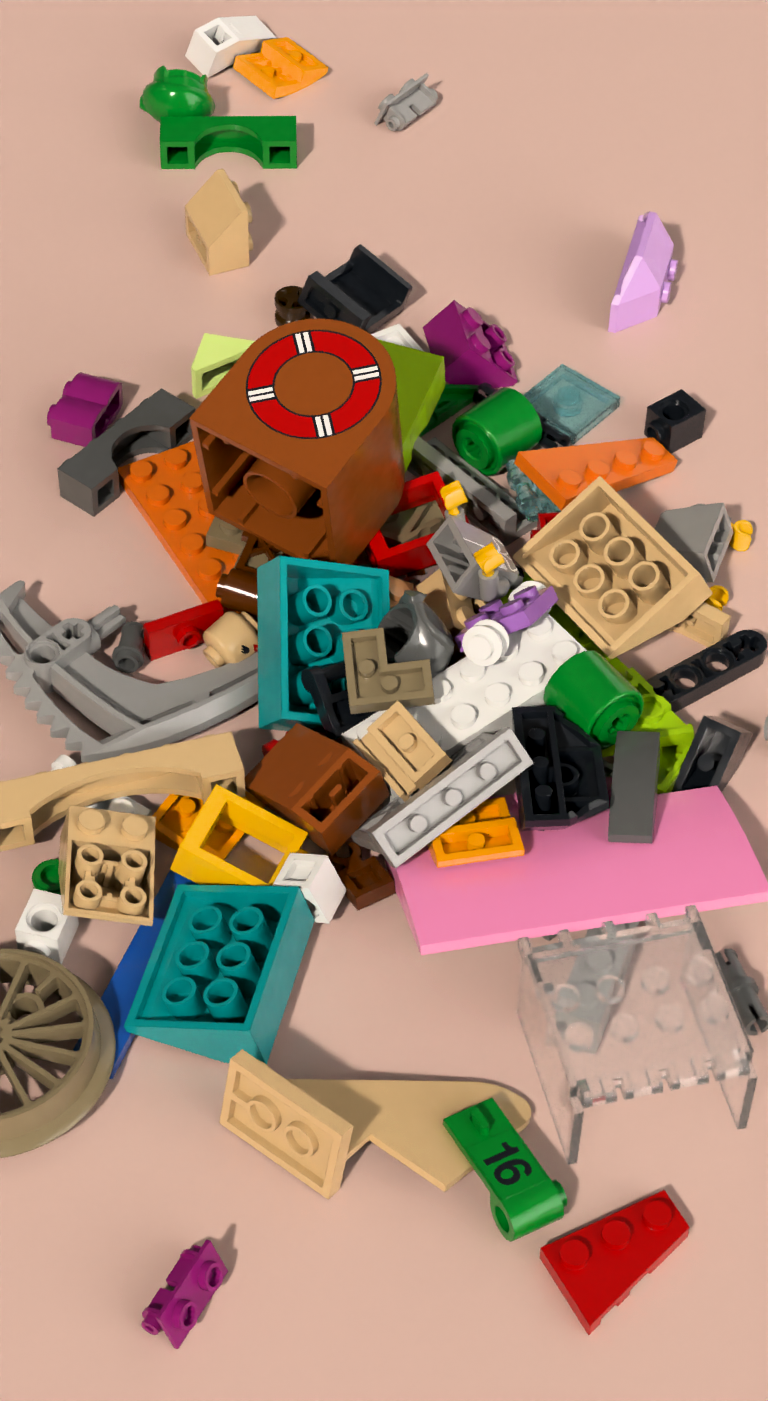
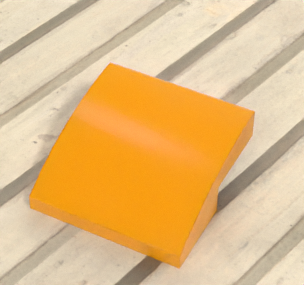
(280, 67)
(177, 816)
(479, 836)

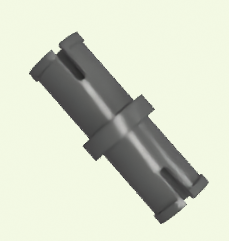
(744, 993)

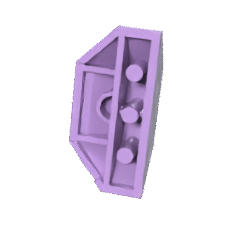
(644, 275)

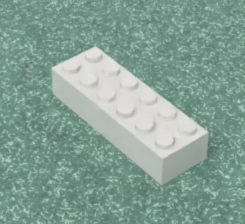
(481, 698)

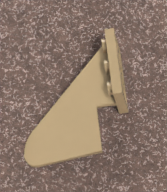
(322, 1122)

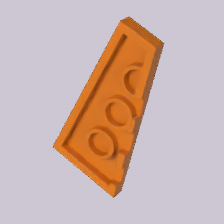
(570, 469)

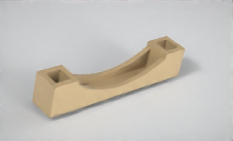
(178, 769)

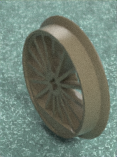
(91, 1065)

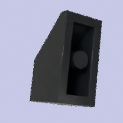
(713, 755)

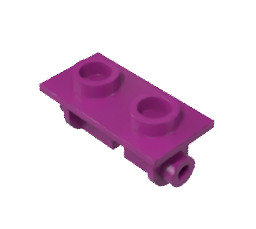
(195, 1281)

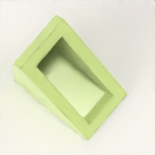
(214, 360)

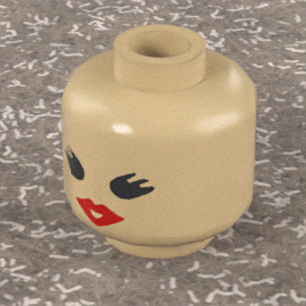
(231, 639)

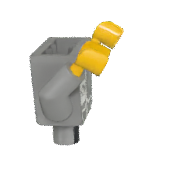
(702, 538)
(469, 557)

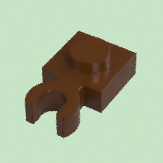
(363, 879)

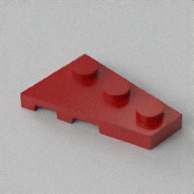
(612, 1255)

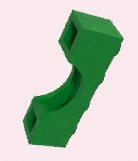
(193, 138)

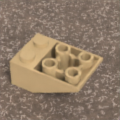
(107, 865)

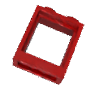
(415, 553)

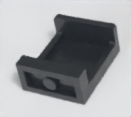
(357, 292)

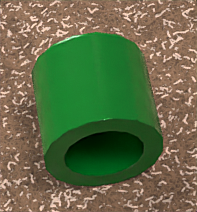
(496, 430)
(594, 697)

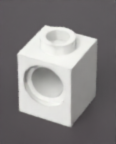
(317, 881)
(44, 926)

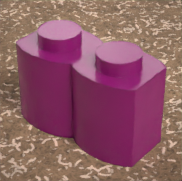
(85, 409)

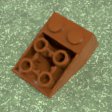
(318, 786)

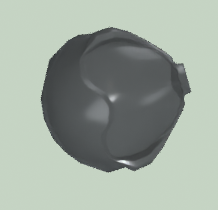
(417, 633)

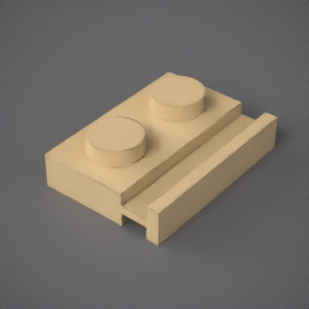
(402, 751)

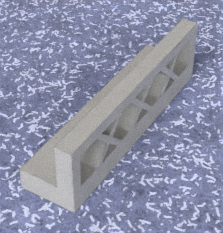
(487, 503)

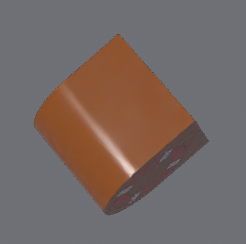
(305, 440)

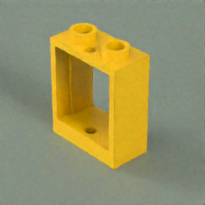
(253, 820)

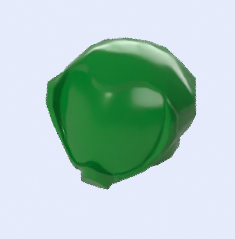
(177, 94)

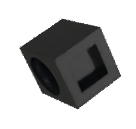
(675, 421)

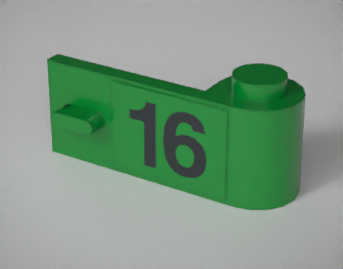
(518, 1186)

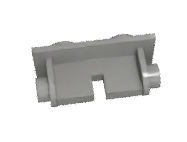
(412, 95)

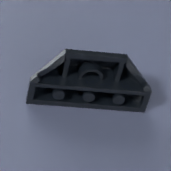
(566, 771)

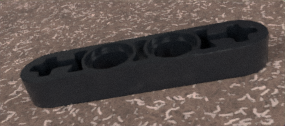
(705, 679)

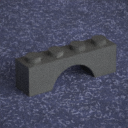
(154, 426)

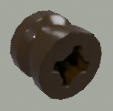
(287, 307)

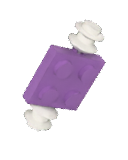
(487, 632)

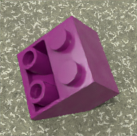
(470, 348)

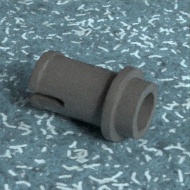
(129, 654)

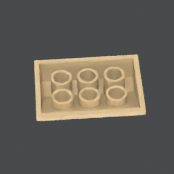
(612, 571)

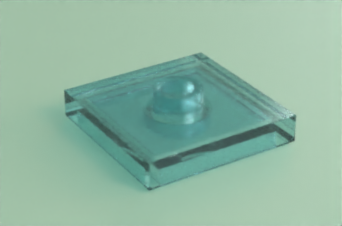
(572, 402)

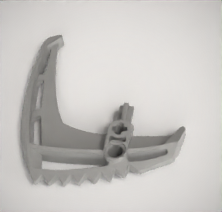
(128, 709)

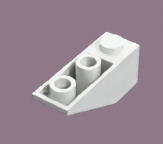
(219, 41)

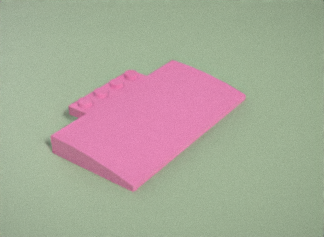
(581, 879)

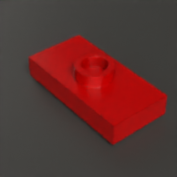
(180, 630)

